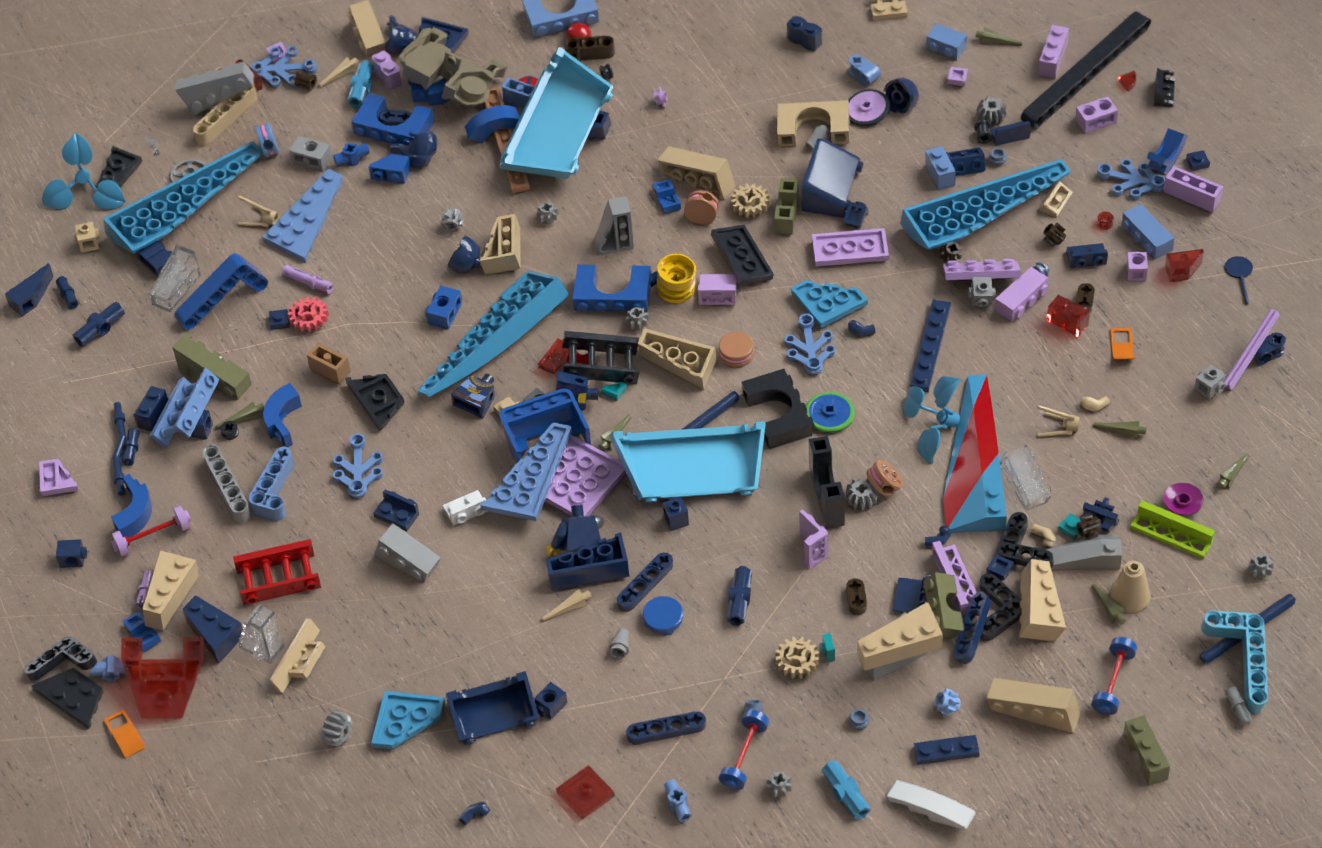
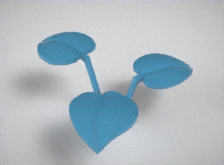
(59, 196)
(943, 391)

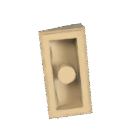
(1055, 199)

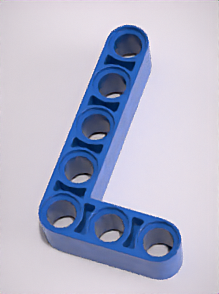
(216, 287)

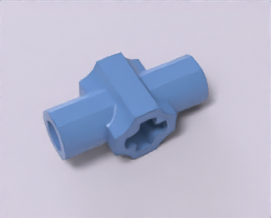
(109, 668)
(677, 800)

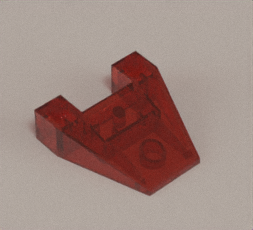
(162, 685)

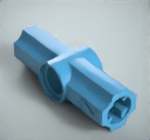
(360, 84)
(846, 790)

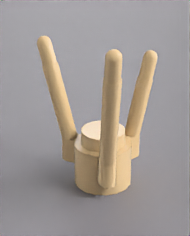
(268, 216)
(1070, 422)

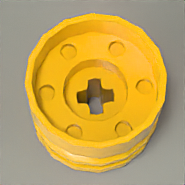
(676, 278)

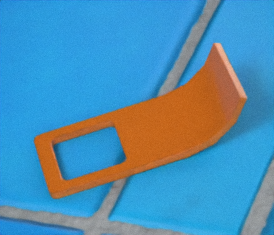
(1122, 350)
(126, 735)

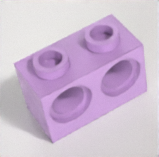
(1096, 114)

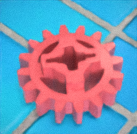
(308, 314)

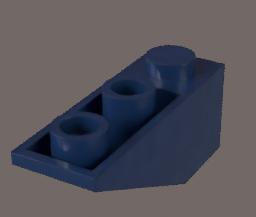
(29, 292)

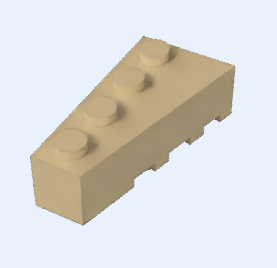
(1040, 603)
(1035, 703)

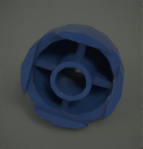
(902, 94)
(465, 256)

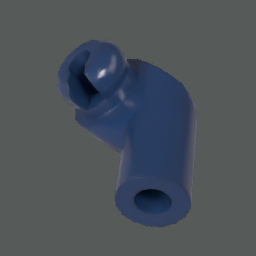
(860, 330)
(942, 536)
(472, 810)

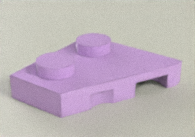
(55, 478)

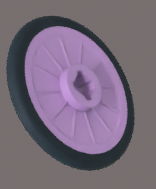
(877, 104)

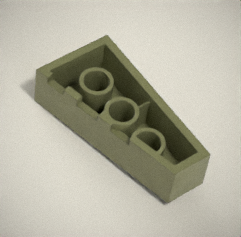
(194, 357)

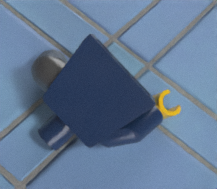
(576, 531)

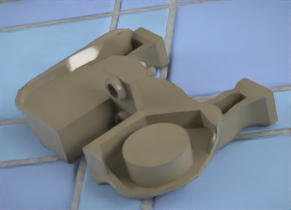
(429, 58)

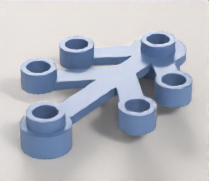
(281, 67)
(1153, 182)
(812, 364)
(358, 468)

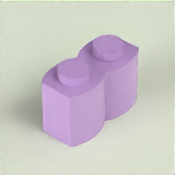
(387, 70)

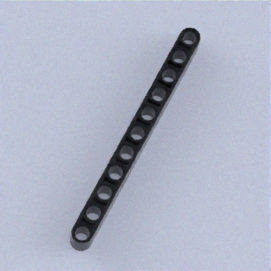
(1085, 69)

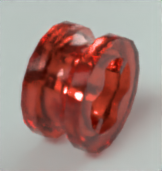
(1105, 216)

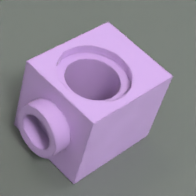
(1137, 266)

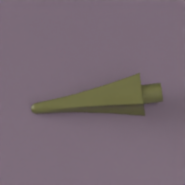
(990, 36)
(248, 413)
(1127, 428)
(606, 441)
(1228, 476)
(1113, 610)

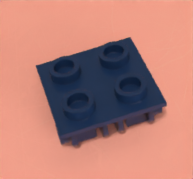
(909, 594)

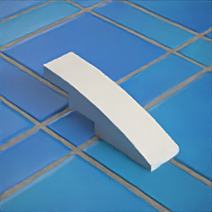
(936, 806)

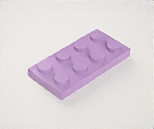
(850, 247)
(989, 268)

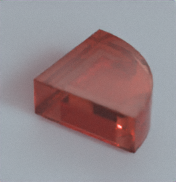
(1128, 80)

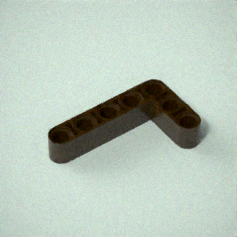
(590, 47)

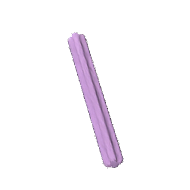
(1251, 349)

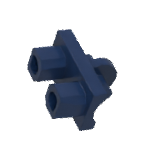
(1104, 512)

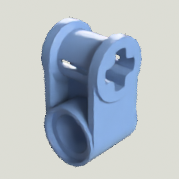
(863, 70)

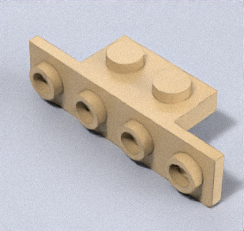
(299, 657)

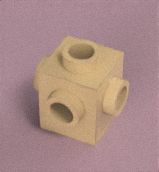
(87, 236)

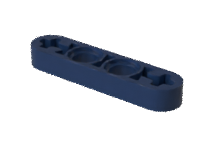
(643, 580)
(978, 606)
(665, 723)

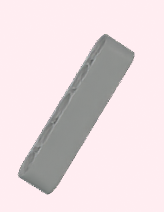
(226, 484)

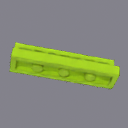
(1175, 526)

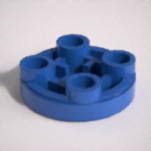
(663, 615)

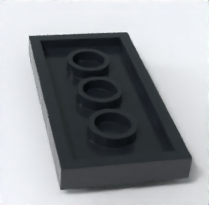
(742, 254)

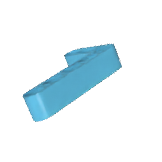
(1250, 653)

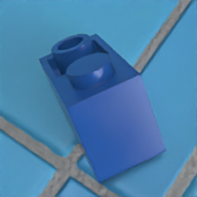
(391, 168)

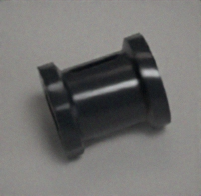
(982, 129)

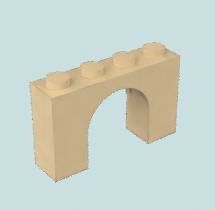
(794, 114)

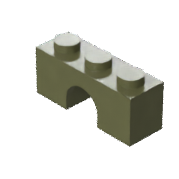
(787, 206)
(939, 589)
(1152, 759)

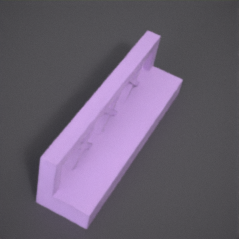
(945, 566)

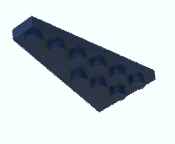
(454, 38)

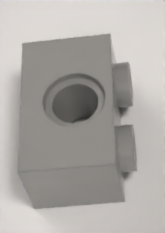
(310, 153)

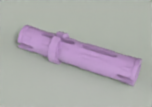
(315, 282)

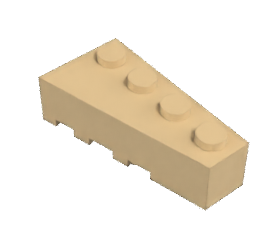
(698, 170)
(679, 356)
(168, 588)
(901, 639)

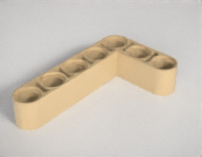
(223, 115)

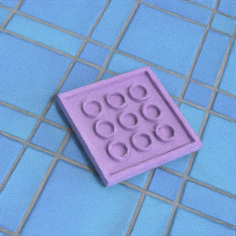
(583, 477)

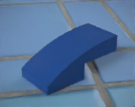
(666, 196)
(137, 629)

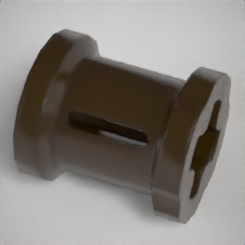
(305, 79)

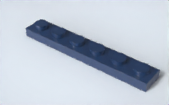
(930, 345)

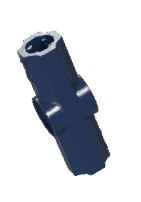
(98, 324)
(739, 596)

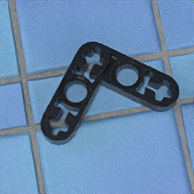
(1015, 546)
(1005, 610)
(62, 650)

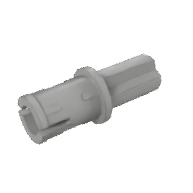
(1238, 706)

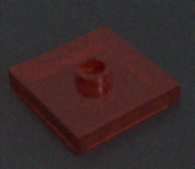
(585, 792)

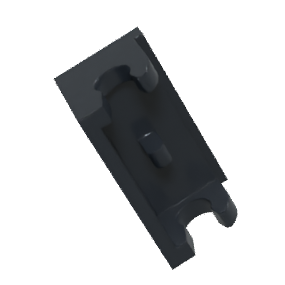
(1164, 88)

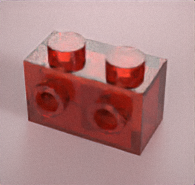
(1068, 315)

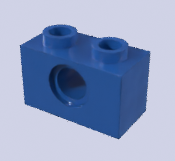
(444, 307)

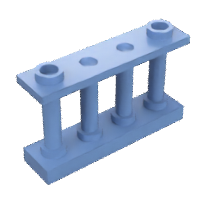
(184, 408)

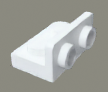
(464, 508)

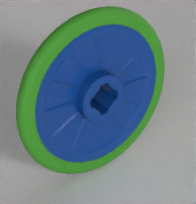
(830, 411)

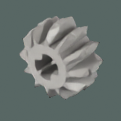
(991, 110)
(861, 494)
(336, 728)

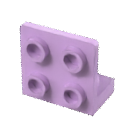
(717, 289)
(815, 540)

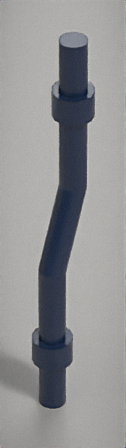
(119, 419)

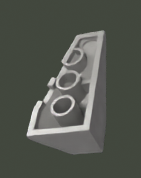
(1088, 554)

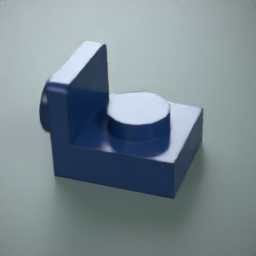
(855, 214)

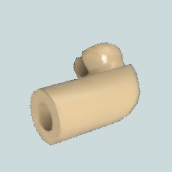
(1094, 404)
(1046, 533)

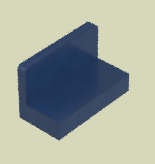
(1011, 133)

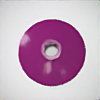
(1186, 493)

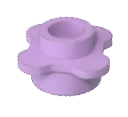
(660, 97)

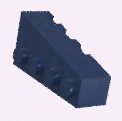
(589, 564)

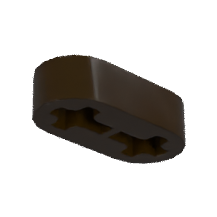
(1080, 299)
(861, 596)

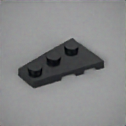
(119, 166)

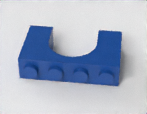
(367, 122)
(588, 298)

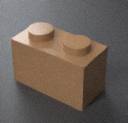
(328, 363)

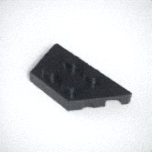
(377, 397)
(72, 694)

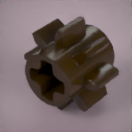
(1054, 234)
(950, 252)
(1089, 526)

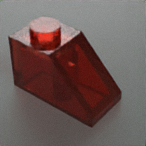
(1183, 265)

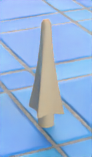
(344, 68)
(575, 601)

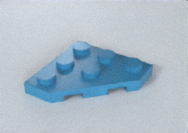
(828, 301)
(404, 717)

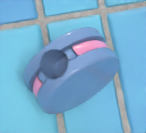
(267, 139)

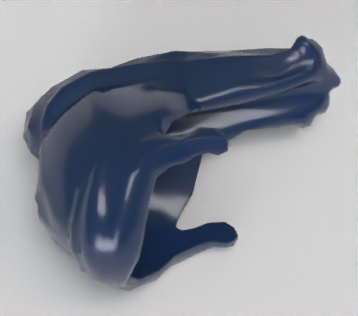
(399, 36)
(418, 150)

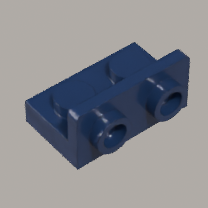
(967, 161)
(1087, 255)
(397, 510)

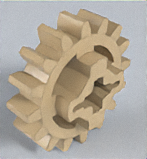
(750, 200)
(797, 657)

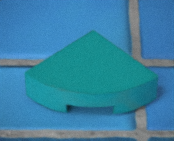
(614, 391)

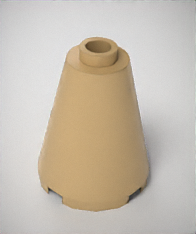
(1131, 588)

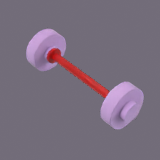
(181, 518)

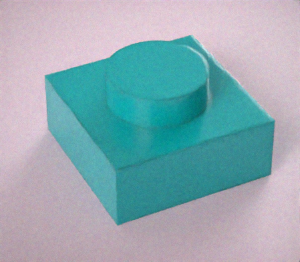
(1069, 526)
(827, 647)

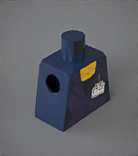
(578, 386)

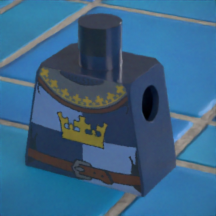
(474, 395)

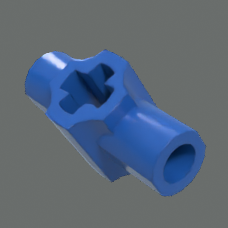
(351, 154)

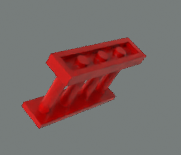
(274, 556)

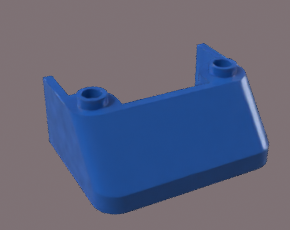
(536, 415)

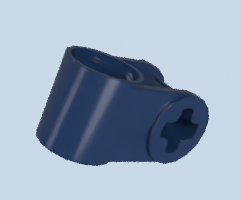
(1270, 350)

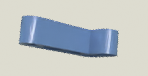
(264, 496)

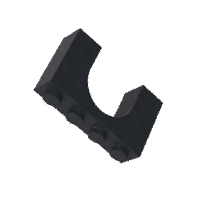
(779, 387)
(829, 494)

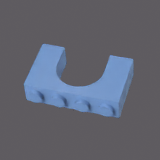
(544, 22)

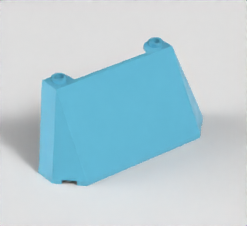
(556, 119)
(692, 460)

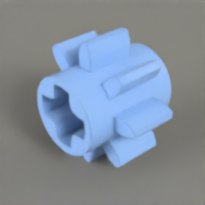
(947, 702)

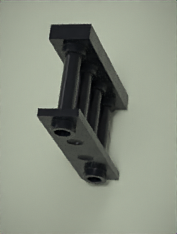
(601, 343)

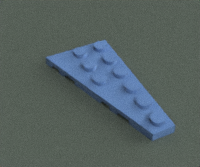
(304, 220)
(529, 480)

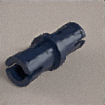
(67, 292)
(130, 446)

